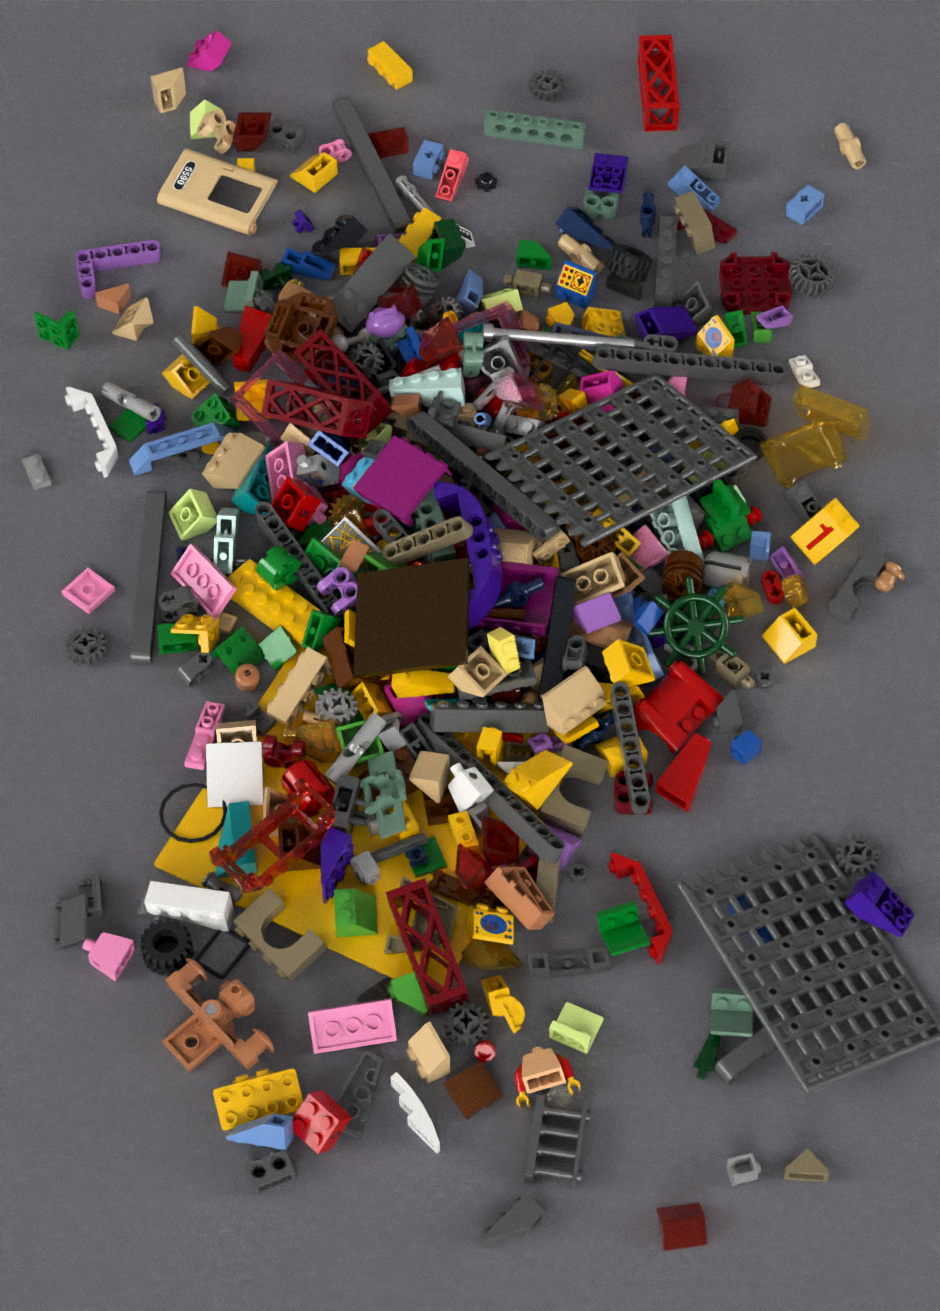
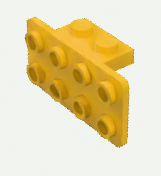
(257, 1097)

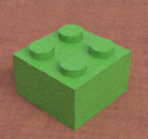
(346, 734)

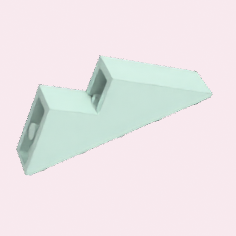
(226, 539)

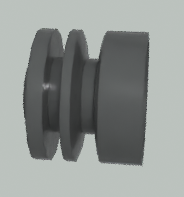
(424, 281)

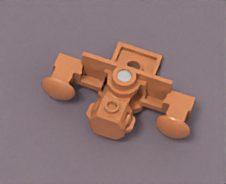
(213, 1021)

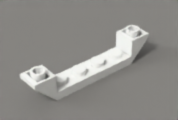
(79, 400)

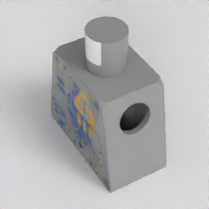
(317, 470)

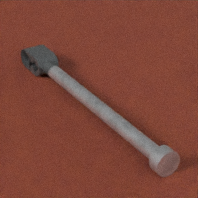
(650, 342)

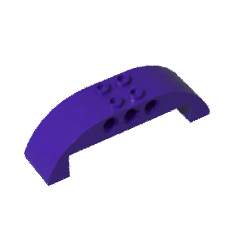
(482, 548)

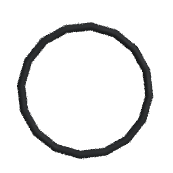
(185, 839)

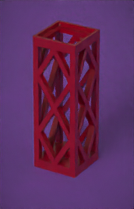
(380, 407)
(344, 420)
(405, 897)

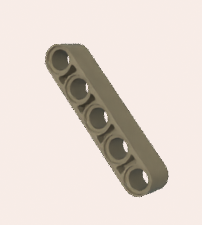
(428, 541)

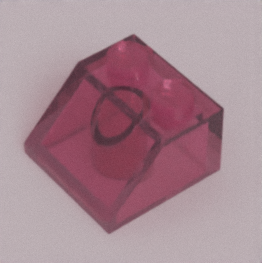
(518, 391)

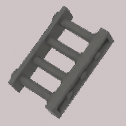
(540, 1129)

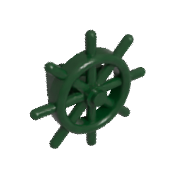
(697, 625)

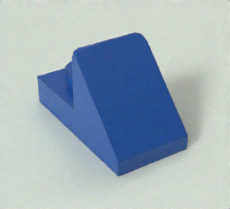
(645, 614)

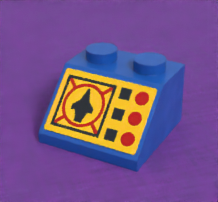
(576, 284)

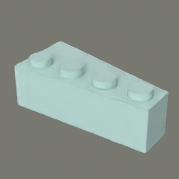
(429, 385)
(677, 527)

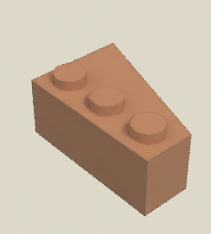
(521, 896)

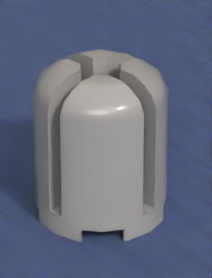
(723, 568)

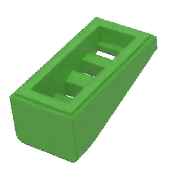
(759, 332)

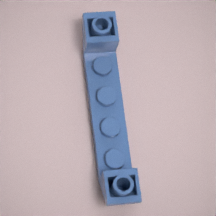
(176, 443)
(625, 608)

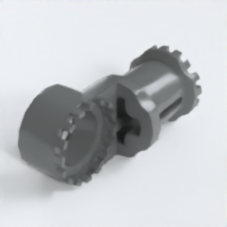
(215, 883)

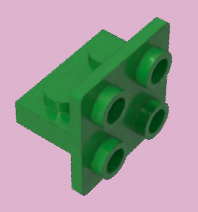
(724, 504)

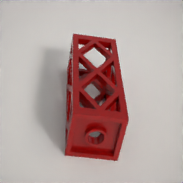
(665, 57)

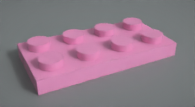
(209, 584)
(352, 1026)

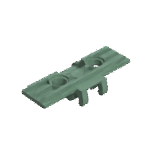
(392, 793)

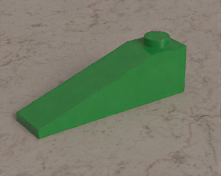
(326, 561)

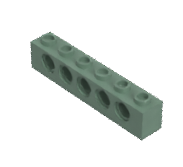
(534, 129)
(434, 517)

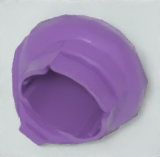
(385, 322)

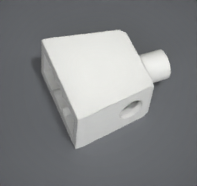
(468, 787)

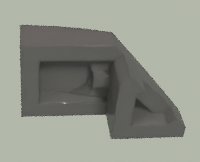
(264, 722)

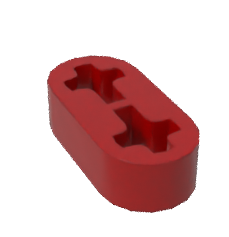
(769, 588)

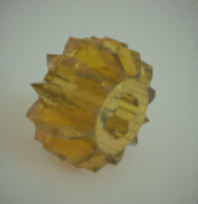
(795, 590)

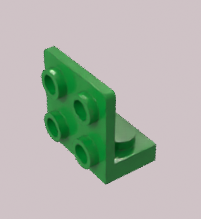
(60, 333)
(216, 410)
(238, 650)
(621, 928)

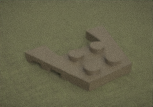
(447, 914)

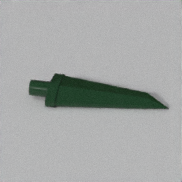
(707, 1056)

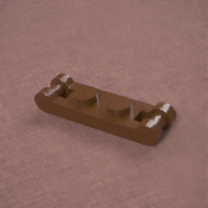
(456, 892)

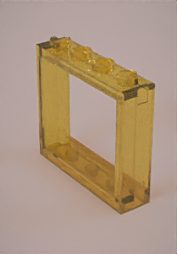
(829, 407)

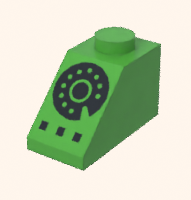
(408, 993)

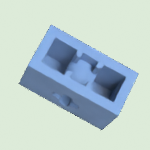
(428, 160)
(804, 204)

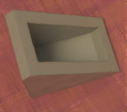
(806, 1168)

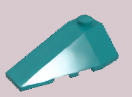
(255, 487)
(235, 826)

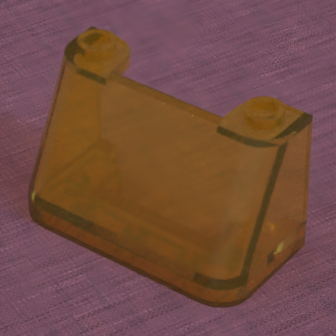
(804, 451)

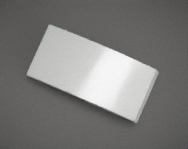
(804, 371)

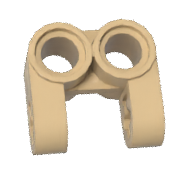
(222, 129)

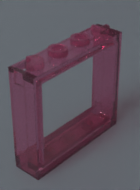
(506, 322)
(250, 411)

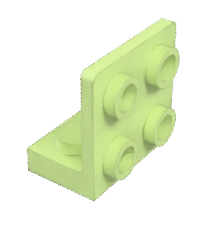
(576, 1027)

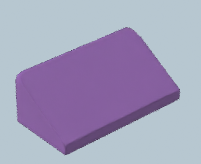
(785, 563)

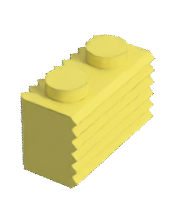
(503, 649)

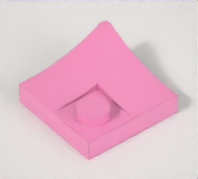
(650, 550)

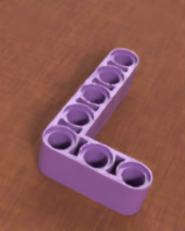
(113, 257)

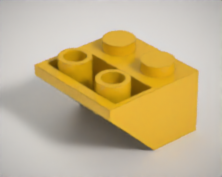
(316, 171)
(790, 636)

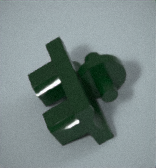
(277, 278)

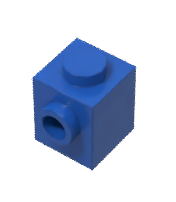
(745, 747)

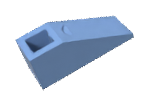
(686, 181)
(470, 292)
(267, 1131)

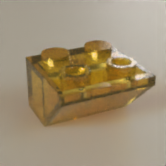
(742, 601)

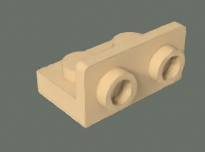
(546, 549)

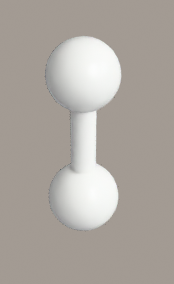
(343, 342)

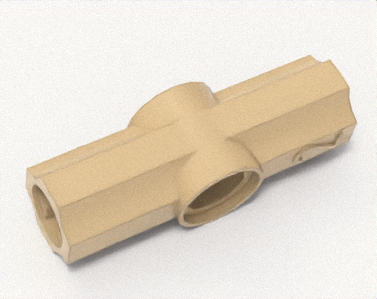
(850, 146)
(580, 253)

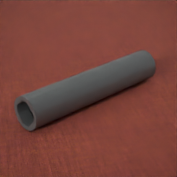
(200, 363)

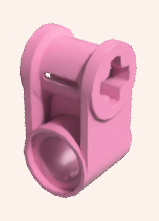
(336, 150)

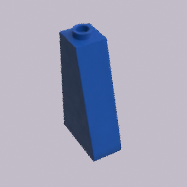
(330, 446)

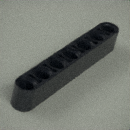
(557, 634)

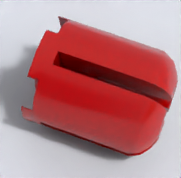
(314, 777)

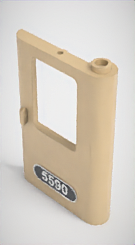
(193, 182)

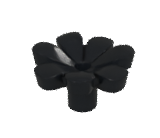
(487, 181)

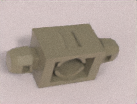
(528, 283)
(735, 677)

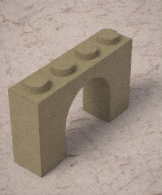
(559, 811)
(288, 961)

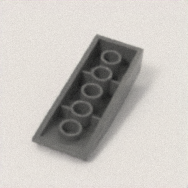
(370, 282)

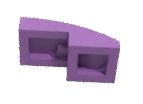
(543, 742)

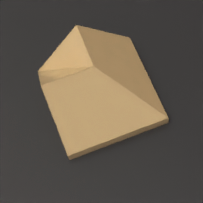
(134, 320)

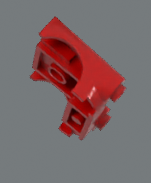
(676, 706)

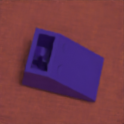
(608, 173)
(665, 321)
(335, 857)
(879, 905)

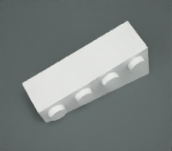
(191, 904)

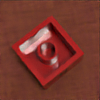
(295, 503)
(320, 1121)

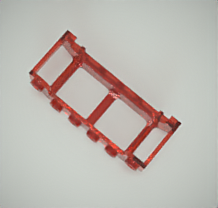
(261, 832)

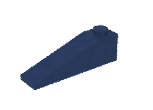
(579, 225)

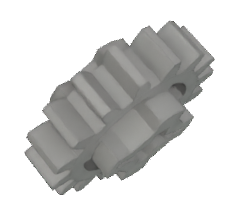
(336, 706)

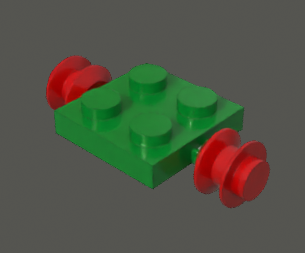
(731, 533)

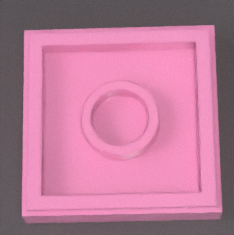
(88, 590)

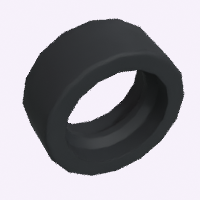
(754, 434)

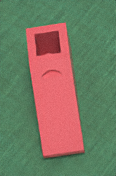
(452, 175)

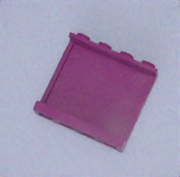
(400, 478)
(538, 605)

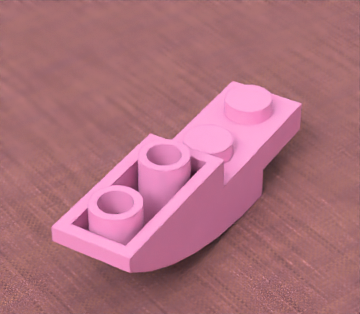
(205, 734)

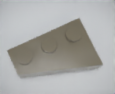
(695, 222)

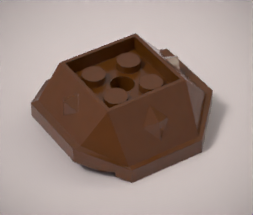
(298, 320)

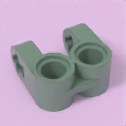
(605, 207)
(472, 353)

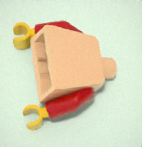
(541, 1071)

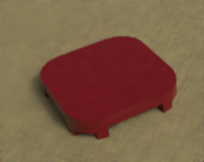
(754, 283)

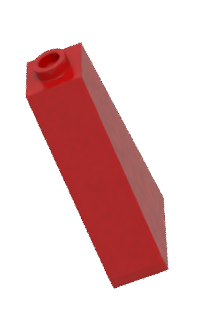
(252, 346)
(684, 774)

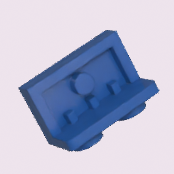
(410, 346)

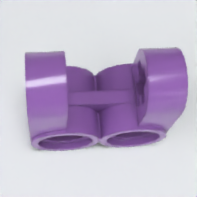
(346, 587)

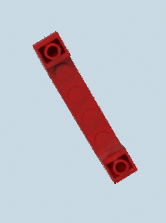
(623, 867)

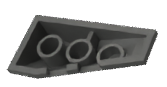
(500, 355)

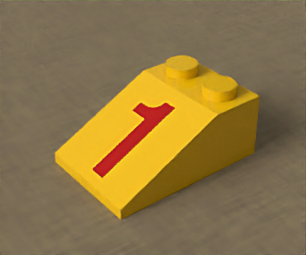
(824, 531)

